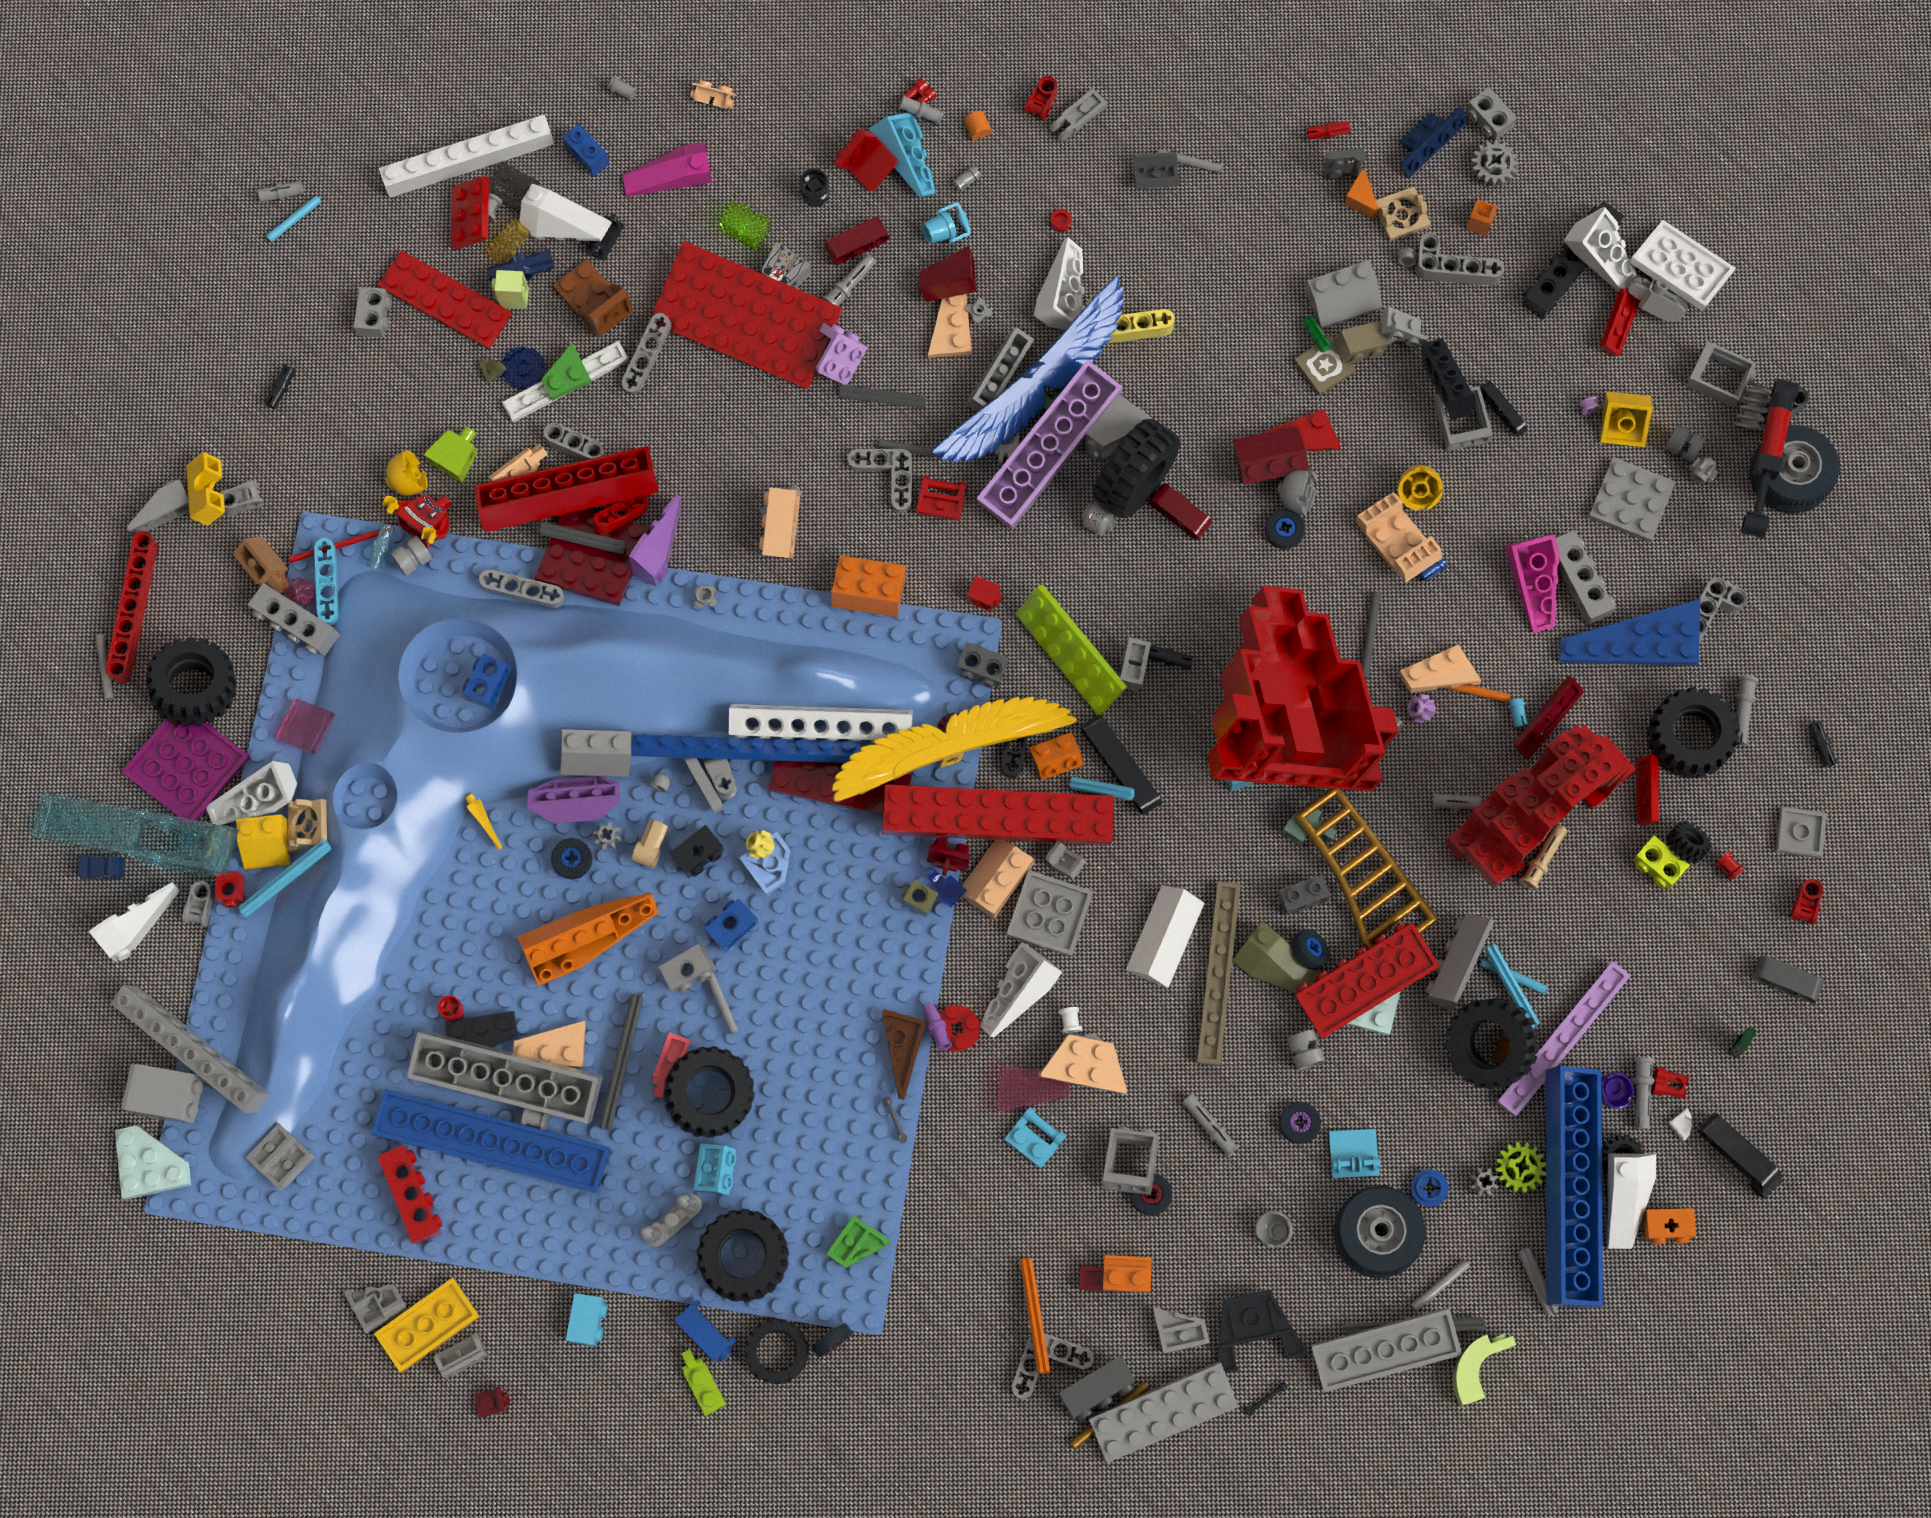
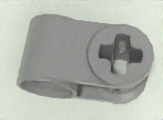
(242, 498)
(720, 774)
(199, 906)

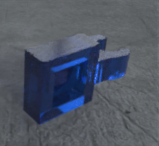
(949, 890)

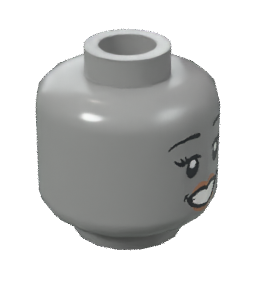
(1098, 519)

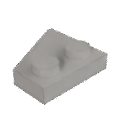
(1179, 1331)

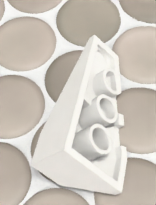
(1062, 290)
(124, 933)
(1025, 983)
(1629, 1190)

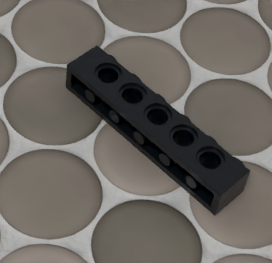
(1542, 303)

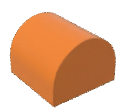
(977, 125)

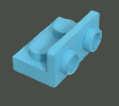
(715, 1169)

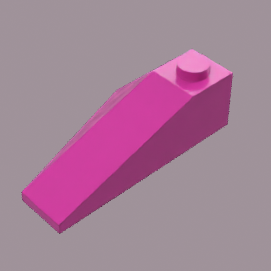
(674, 170)
(1535, 574)

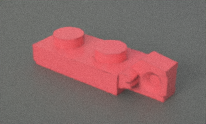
(672, 1050)

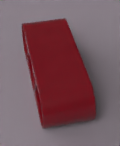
(856, 241)
(1180, 511)

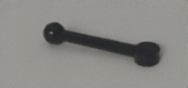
(1251, 1409)

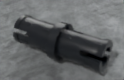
(280, 387)
(1170, 657)
(1822, 744)

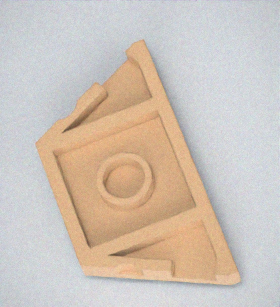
(1086, 1064)

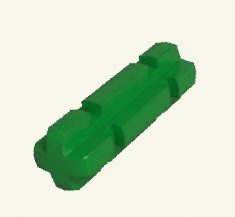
(1316, 334)

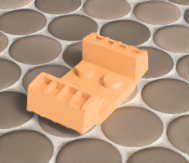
(1398, 538)

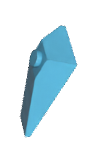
(902, 137)

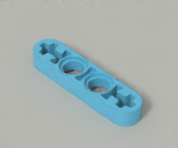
(326, 581)

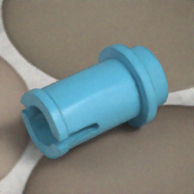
(1518, 712)

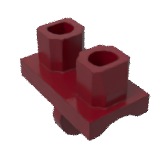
(948, 858)

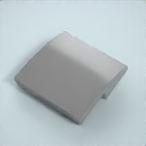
(280, 1157)

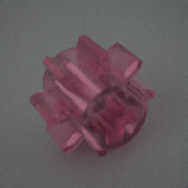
(301, 591)

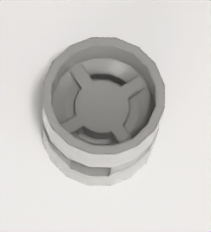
(411, 555)
(1306, 1050)

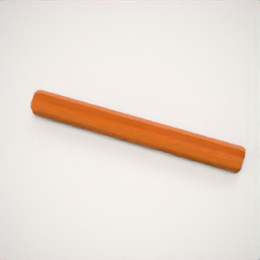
(1034, 1314)

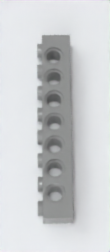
(190, 1049)

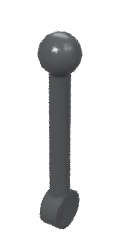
(902, 1138)

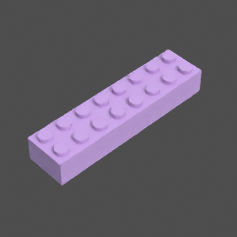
(1048, 445)

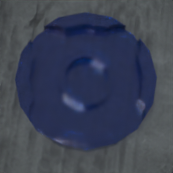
(524, 368)

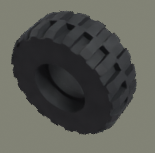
(1136, 468)

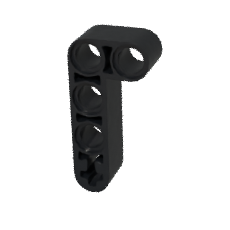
(1760, 1171)

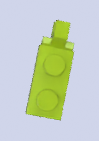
(702, 1384)

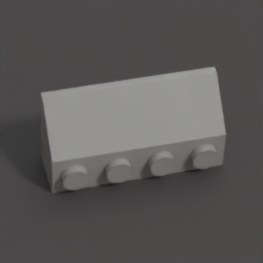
(1459, 960)

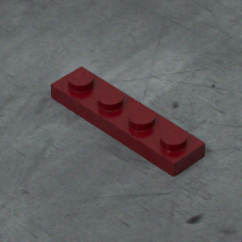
(1548, 717)

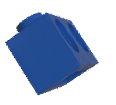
(493, 682)

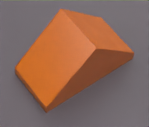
(1362, 197)
(1481, 217)

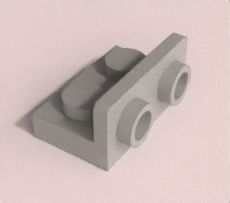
(1402, 327)

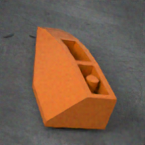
(582, 936)

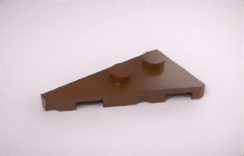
(903, 1039)

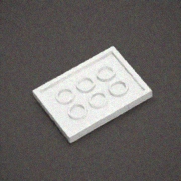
(1682, 265)

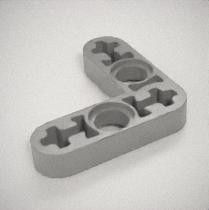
(891, 464)
(1051, 1342)

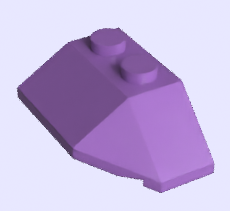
(574, 799)

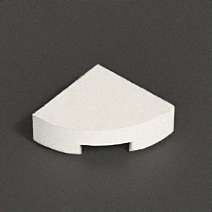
(1682, 1124)

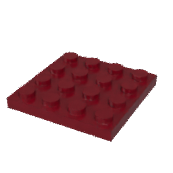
(587, 569)

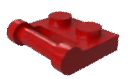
(940, 504)

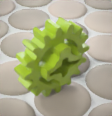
(1510, 1165)

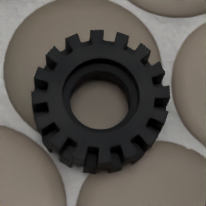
(1688, 842)
(1620, 1142)

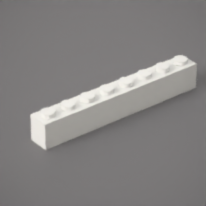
(466, 156)

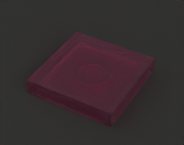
(304, 726)

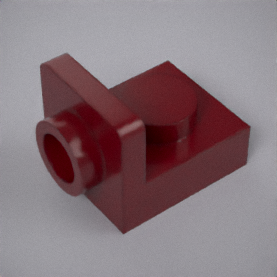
(492, 1402)

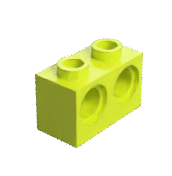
(1664, 858)

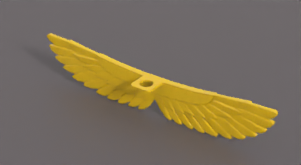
(927, 744)

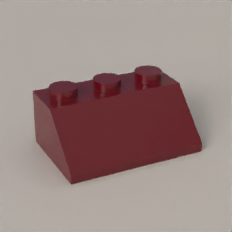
(1270, 455)

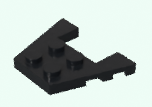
(1253, 1319)

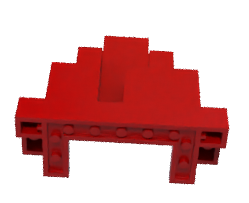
(1296, 706)
(1533, 801)

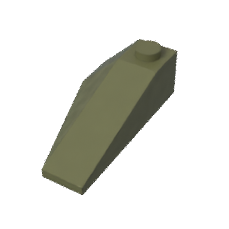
(1272, 960)

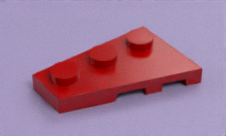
(1315, 431)

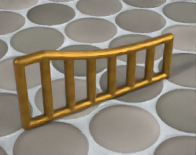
(1340, 872)

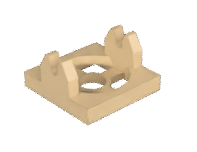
(1420, 207)
(319, 826)

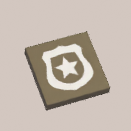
(1325, 368)

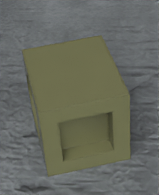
(921, 907)

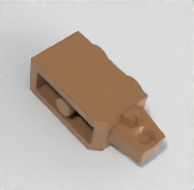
(262, 563)

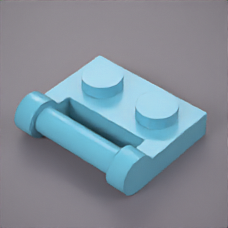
(1031, 1144)

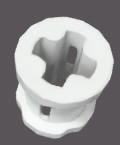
(1070, 1020)

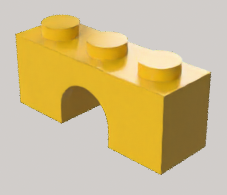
(202, 475)

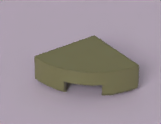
(491, 368)

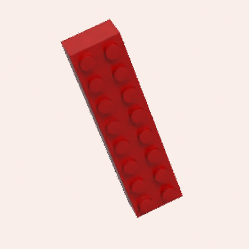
(566, 489)

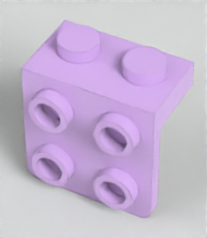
(841, 354)

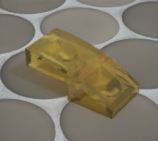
(508, 241)

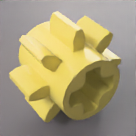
(760, 844)

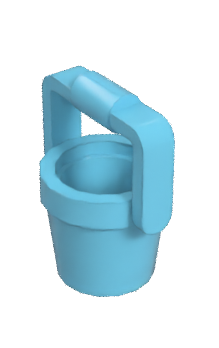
(942, 226)

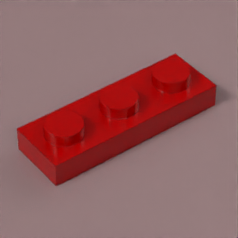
(1619, 322)
(1647, 790)

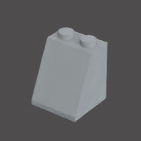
(1112, 427)
(162, 1094)

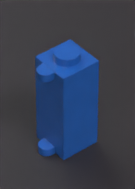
(704, 1333)

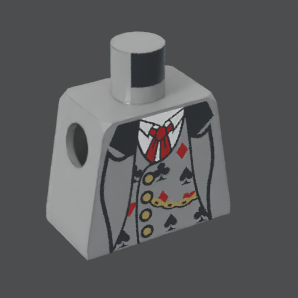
(786, 266)

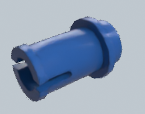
(1433, 570)

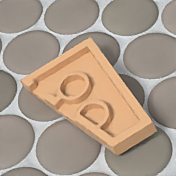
(952, 329)
(1440, 670)

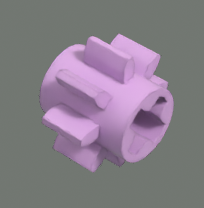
(1421, 708)

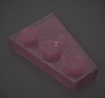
(1024, 1088)

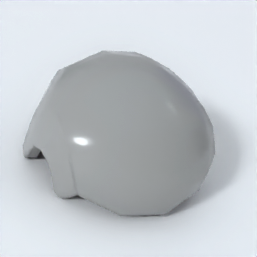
(1274, 1229)

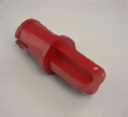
(1328, 130)

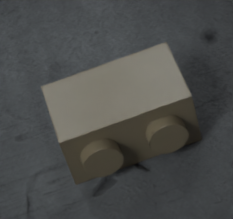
(1361, 342)

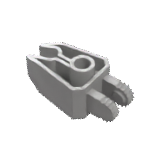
(1658, 299)

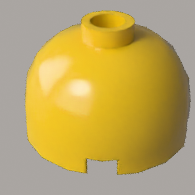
(405, 475)
(1420, 487)

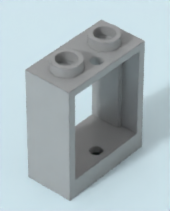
(1730, 359)
(1469, 438)
(1130, 1183)

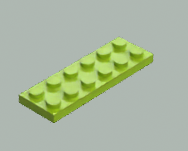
(1070, 650)

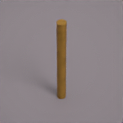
(1088, 1432)

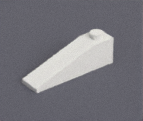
(554, 216)
(1600, 247)
(255, 796)

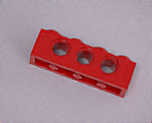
(391, 1163)

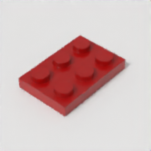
(469, 212)

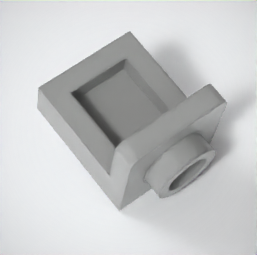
(1065, 860)

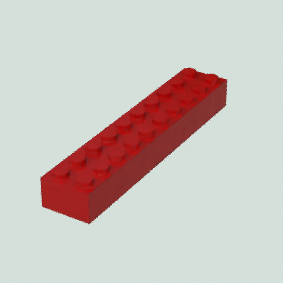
(997, 815)

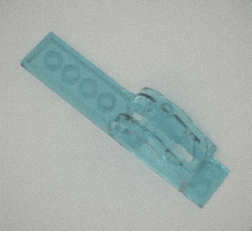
(116, 829)

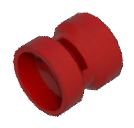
(447, 1006)

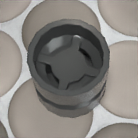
(1676, 442)

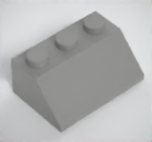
(1344, 294)
(595, 752)

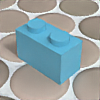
(586, 1320)

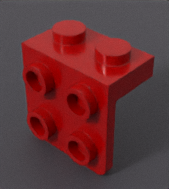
(867, 159)

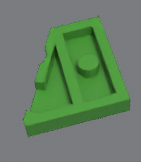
(566, 374)
(856, 1243)

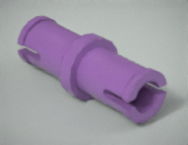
(937, 1027)

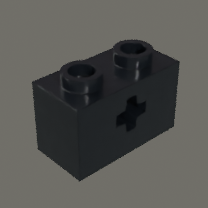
(704, 842)

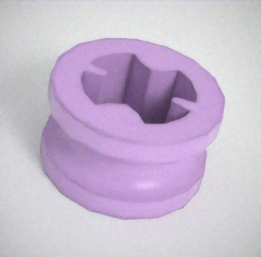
(1590, 405)

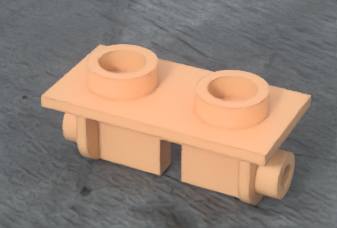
(721, 96)

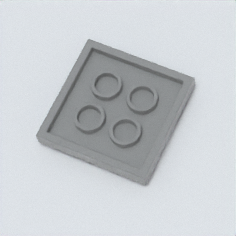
(1631, 499)
(1050, 913)

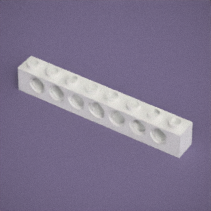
(809, 715)

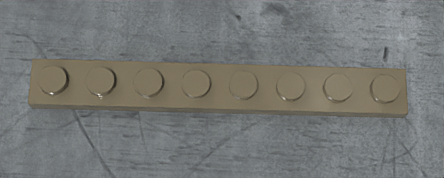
(1218, 974)

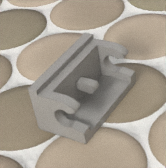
(460, 1356)

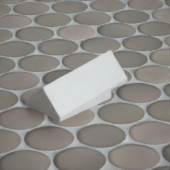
(1165, 935)

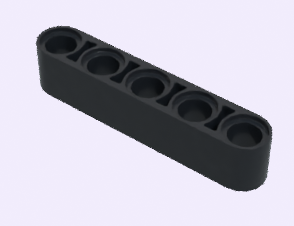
(1120, 763)

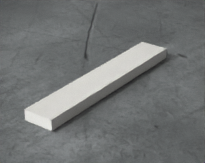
(537, 395)

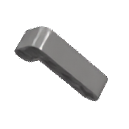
(1458, 263)
(1721, 601)

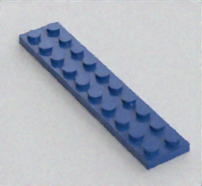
(491, 1141)

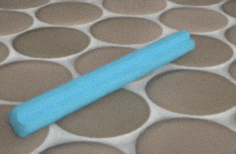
(285, 878)

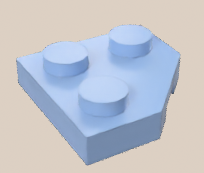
(772, 870)

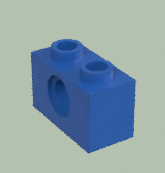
(586, 150)
(727, 938)

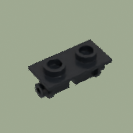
(602, 248)

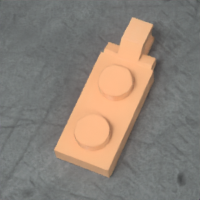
(523, 463)

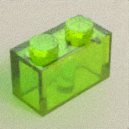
(745, 225)

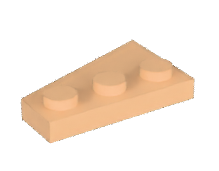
(558, 1046)

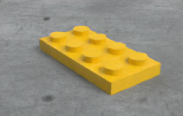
(427, 1325)

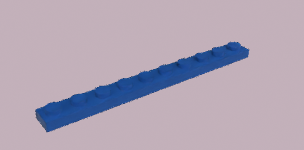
(743, 748)

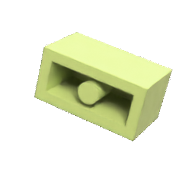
(511, 289)

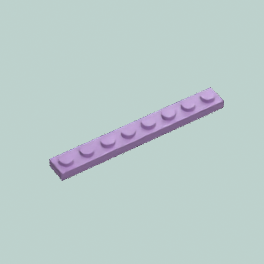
(1565, 1037)

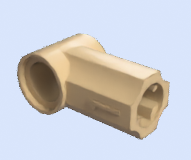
(648, 850)

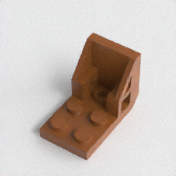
(593, 298)

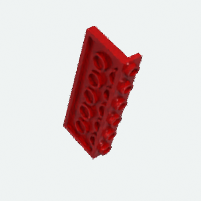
(1366, 979)

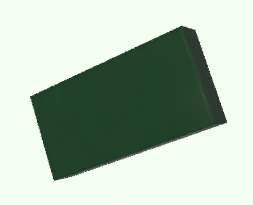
(1742, 1042)

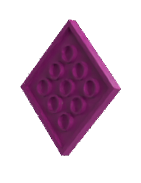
(186, 767)

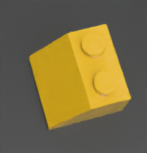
(1625, 419)
(263, 841)

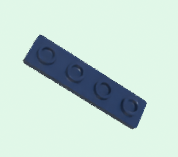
(1429, 138)

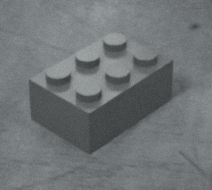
(1097, 1389)

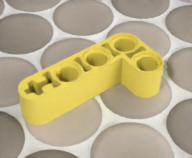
(1134, 332)

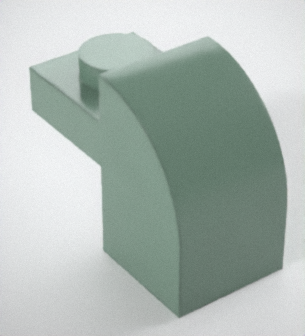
(1297, 834)

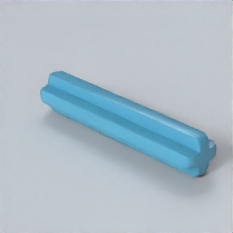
(1102, 788)

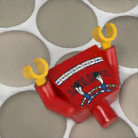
(421, 517)

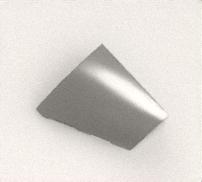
(376, 1305)

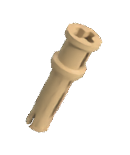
(1538, 866)

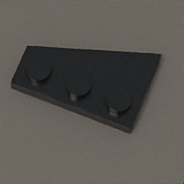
(484, 1030)

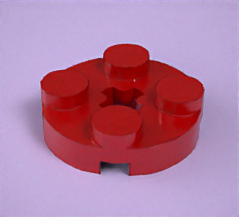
(969, 1024)

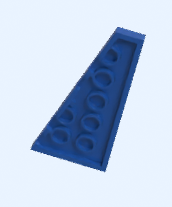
(1650, 639)

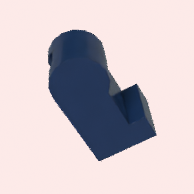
(100, 867)

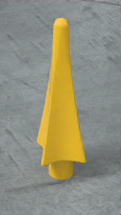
(477, 810)

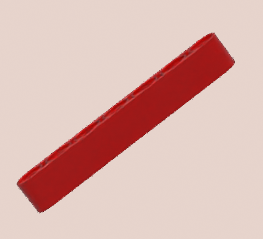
(136, 616)

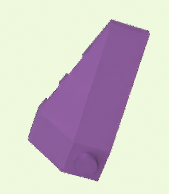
(652, 552)

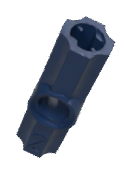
(529, 264)

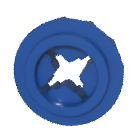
(1437, 1180)

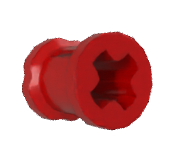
(1729, 865)

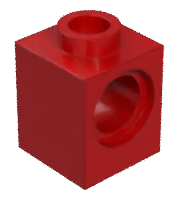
(984, 594)
(223, 883)

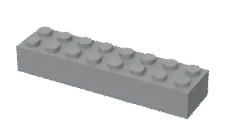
(504, 1076)

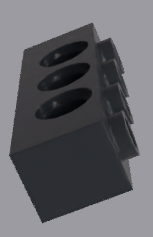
(1447, 378)

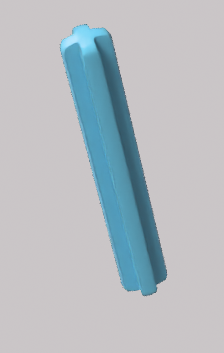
(1510, 981)

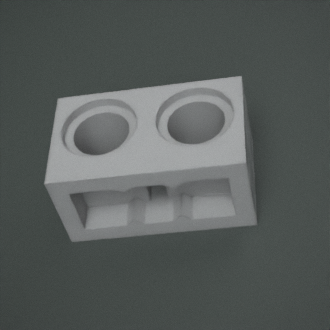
(1495, 111)
(366, 312)
(1134, 663)

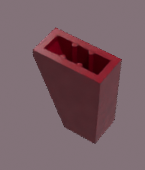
(949, 277)

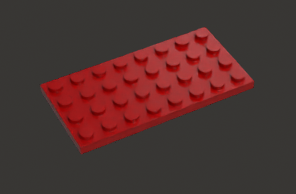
(746, 314)

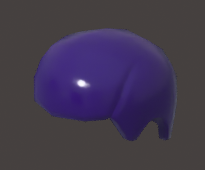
(1616, 1090)

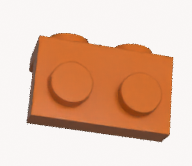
(1056, 756)

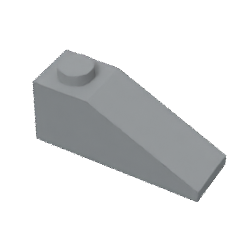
(163, 507)

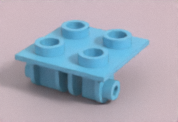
(1354, 1153)

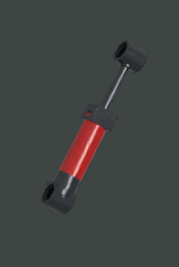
(1770, 456)

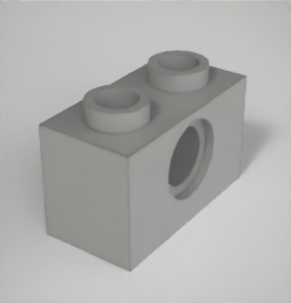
(674, 969)

